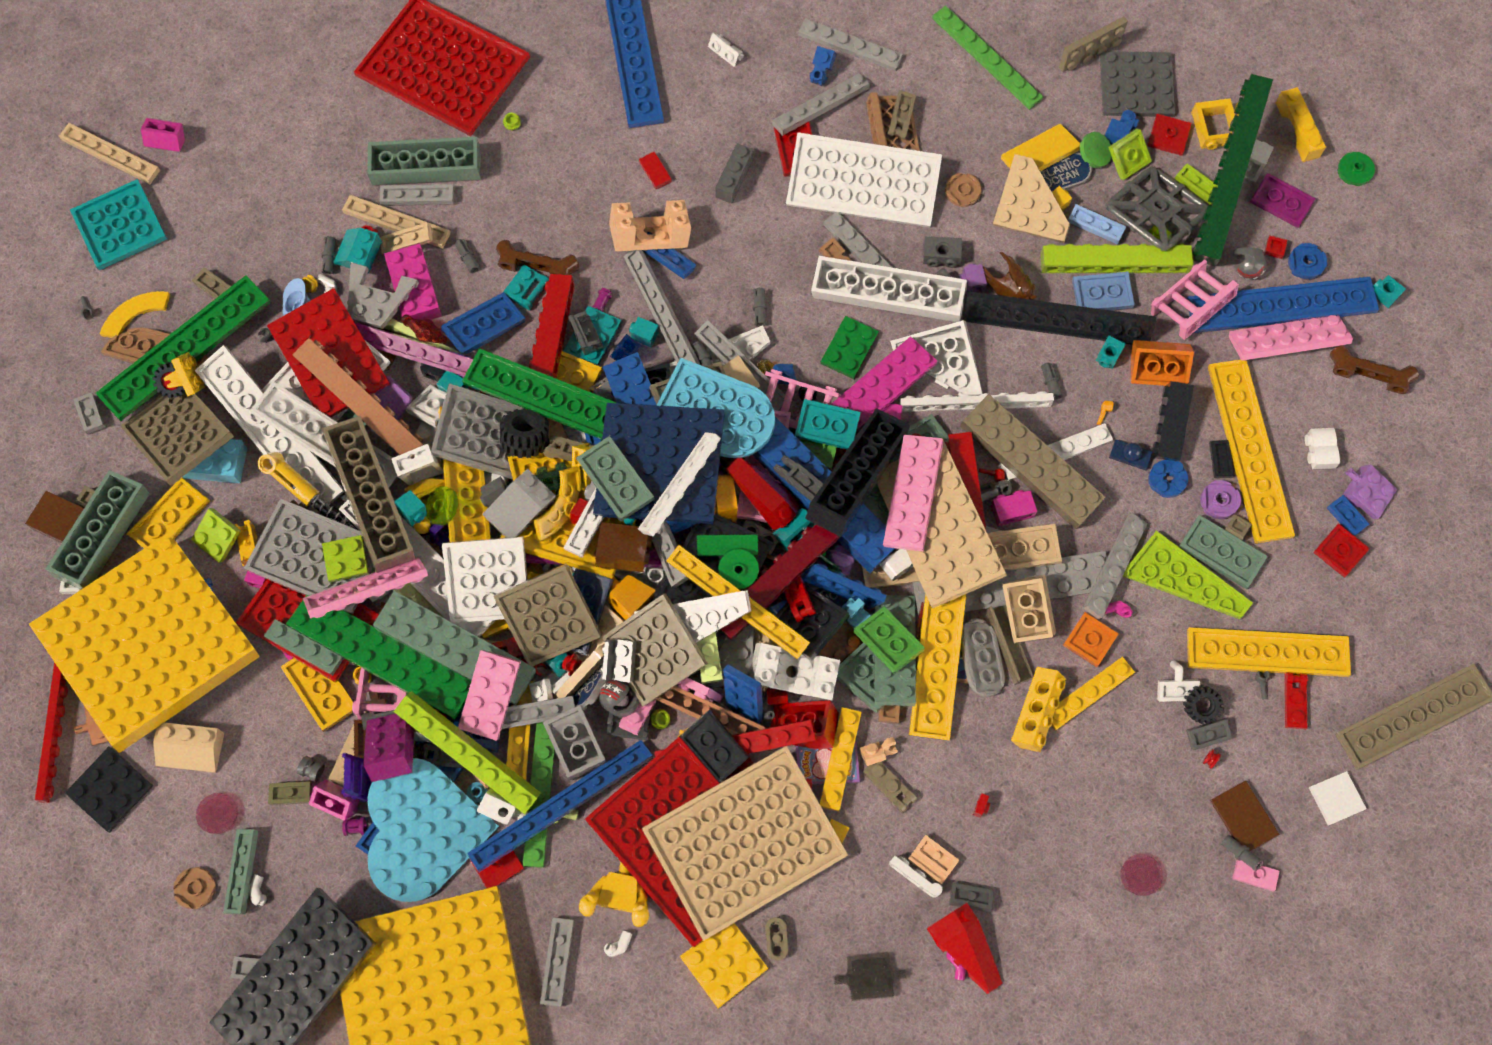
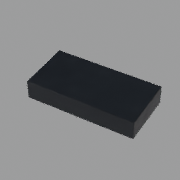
(1221, 459)

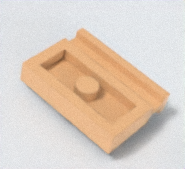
(933, 860)

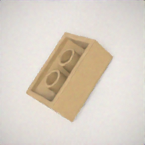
(1029, 609)
(187, 747)

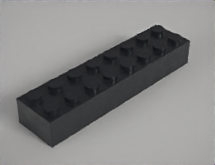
(857, 472)

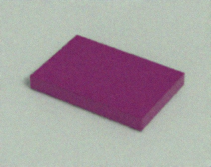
(1282, 200)

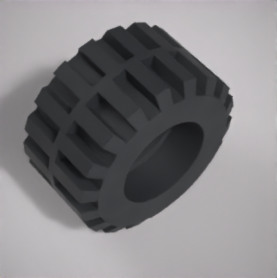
(524, 433)

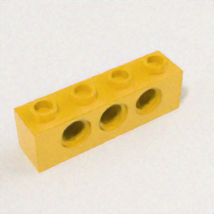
(1036, 698)

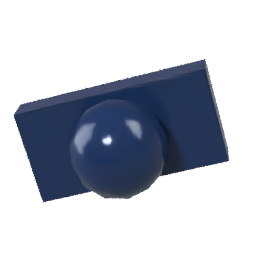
(1130, 454)

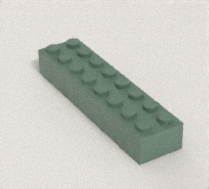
(442, 640)

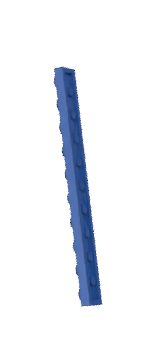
(559, 806)

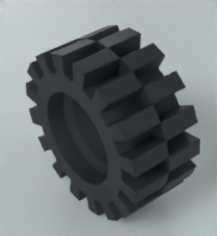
(1211, 712)

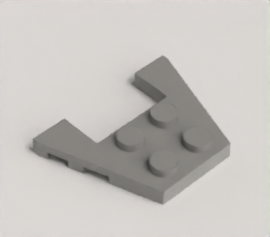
(374, 305)

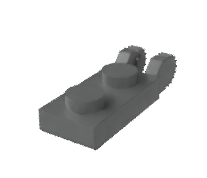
(799, 478)

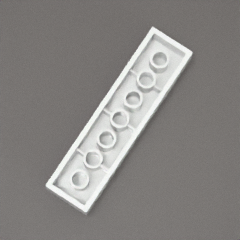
(889, 289)

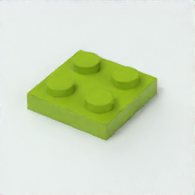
(1130, 154)
(215, 535)
(345, 558)

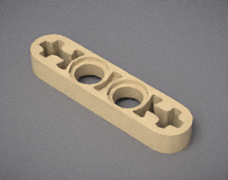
(581, 674)

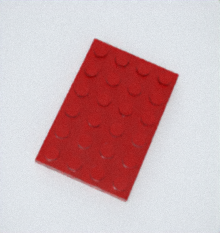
(333, 327)
(280, 603)

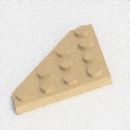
(1029, 203)

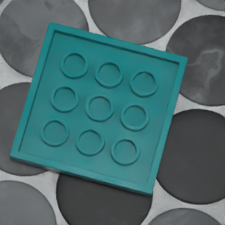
(118, 224)

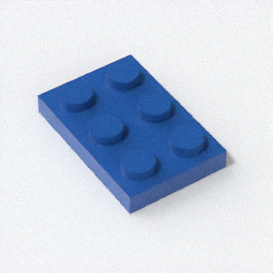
(743, 694)

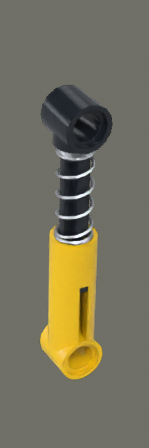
(299, 486)

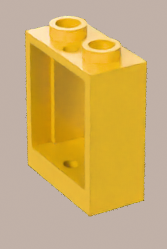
(1211, 108)

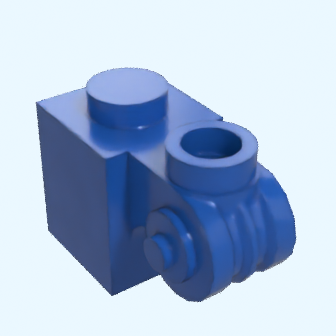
(823, 60)
(1119, 129)

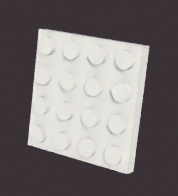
(478, 572)

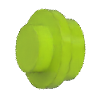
(511, 121)
(660, 719)

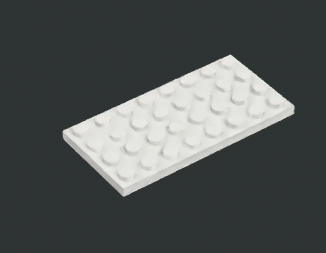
(863, 180)

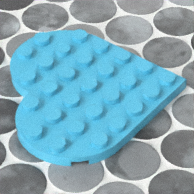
(748, 411)
(423, 832)

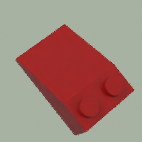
(823, 716)

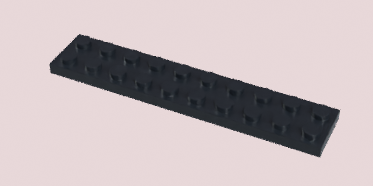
(1057, 318)

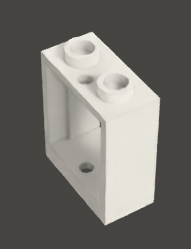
(419, 468)

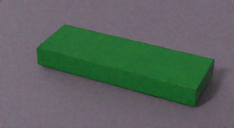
(720, 544)

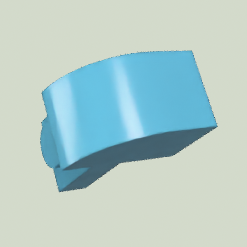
(856, 612)

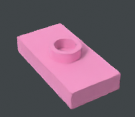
(1262, 878)

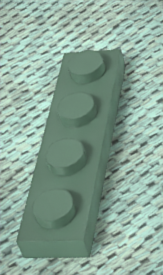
(303, 647)
(241, 872)

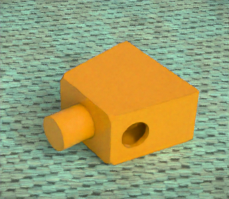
(629, 596)

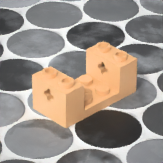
(668, 230)

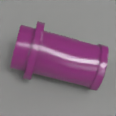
(602, 299)

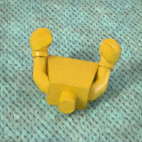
(423, 490)
(620, 893)

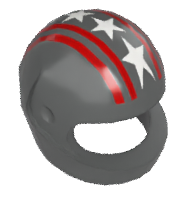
(1254, 262)
(613, 693)

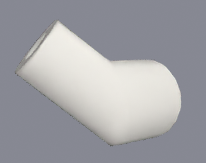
(327, 282)
(254, 891)
(619, 947)

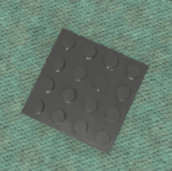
(1137, 83)

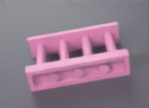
(1200, 314)
(775, 375)
(360, 706)

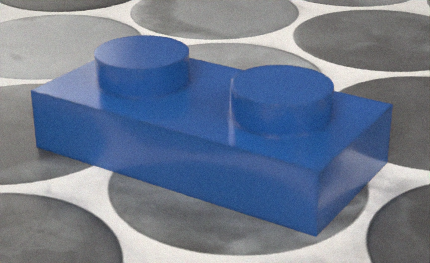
(1348, 515)

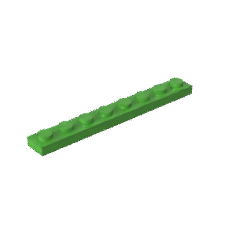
(987, 57)
(542, 780)

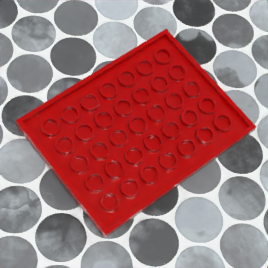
(442, 65)
(654, 791)

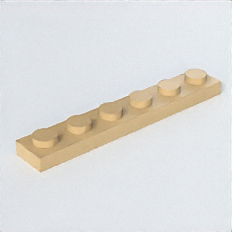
(109, 153)
(390, 219)

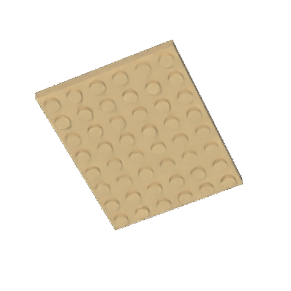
(744, 842)

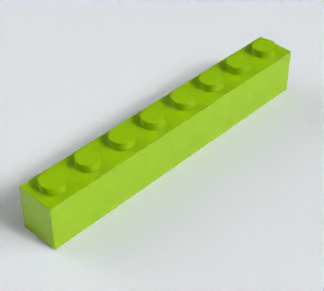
(1115, 259)
(467, 752)

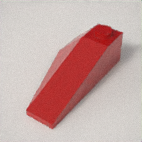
(767, 495)
(965, 941)

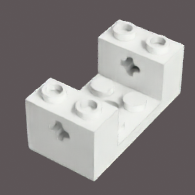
(812, 678)

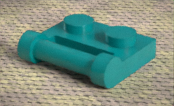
(521, 285)

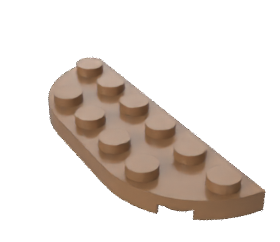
(136, 343)

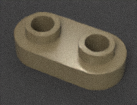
(776, 939)

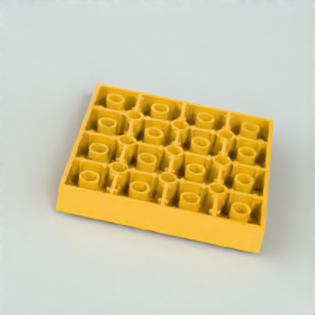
(143, 642)
(437, 977)

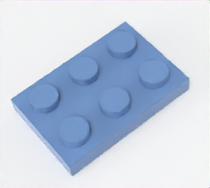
(1104, 291)

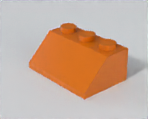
(1160, 362)

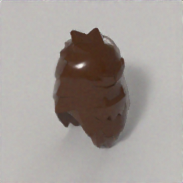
(1014, 283)

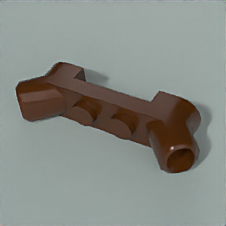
(511, 259)
(1396, 380)

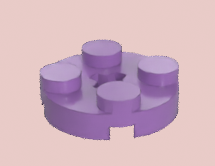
(1227, 492)

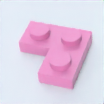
(700, 690)

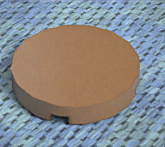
(963, 189)
(200, 891)

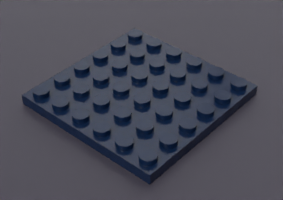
(656, 446)

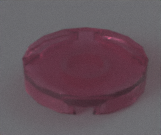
(217, 813)
(1141, 875)

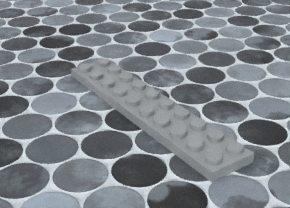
(1070, 578)

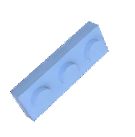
(1096, 224)

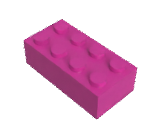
(412, 264)

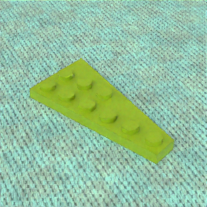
(1175, 572)

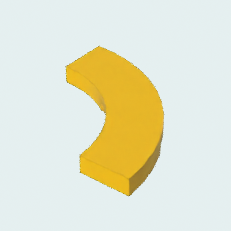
(130, 309)
(560, 512)

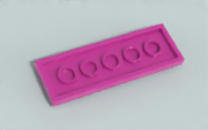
(887, 380)

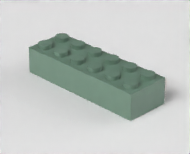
(424, 160)
(97, 530)

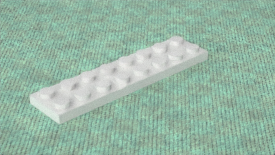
(305, 424)

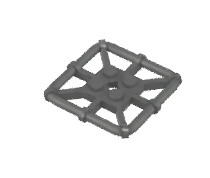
(1160, 217)

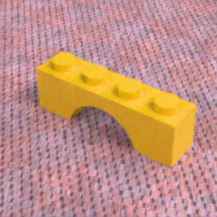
(1308, 139)

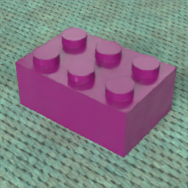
(388, 747)

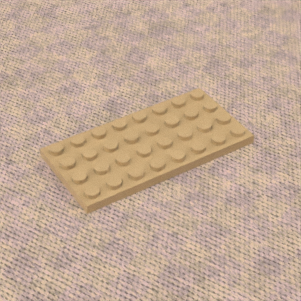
(956, 547)

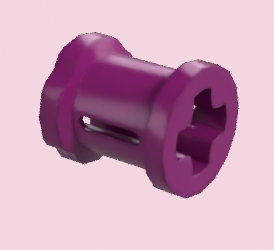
(354, 826)

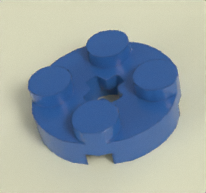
(1303, 270)
(1175, 470)

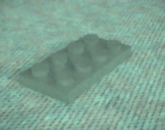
(615, 478)
(1223, 551)

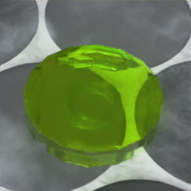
(442, 506)

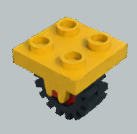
(178, 377)

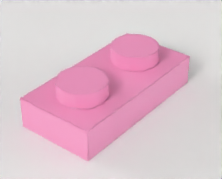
(635, 721)

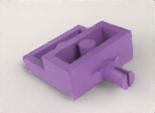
(1369, 490)

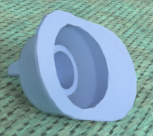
(294, 295)

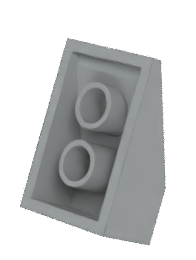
(519, 505)
(574, 743)

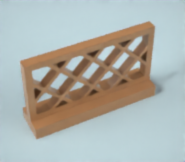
(878, 125)

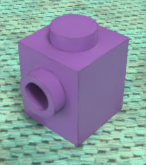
(975, 278)

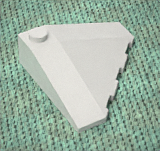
(954, 357)

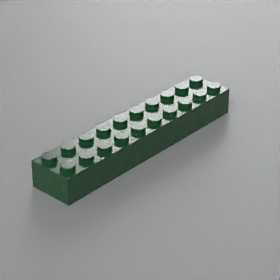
(1233, 169)

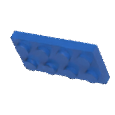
(483, 323)
(843, 587)

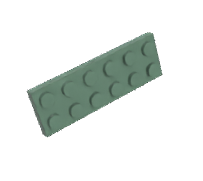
(897, 688)

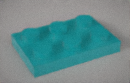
(606, 328)
(827, 424)

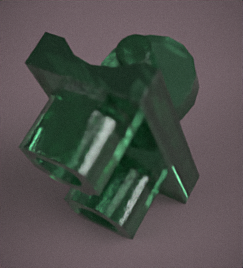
(551, 479)

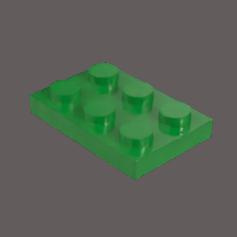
(849, 347)

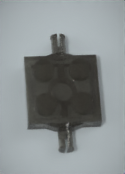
(870, 977)

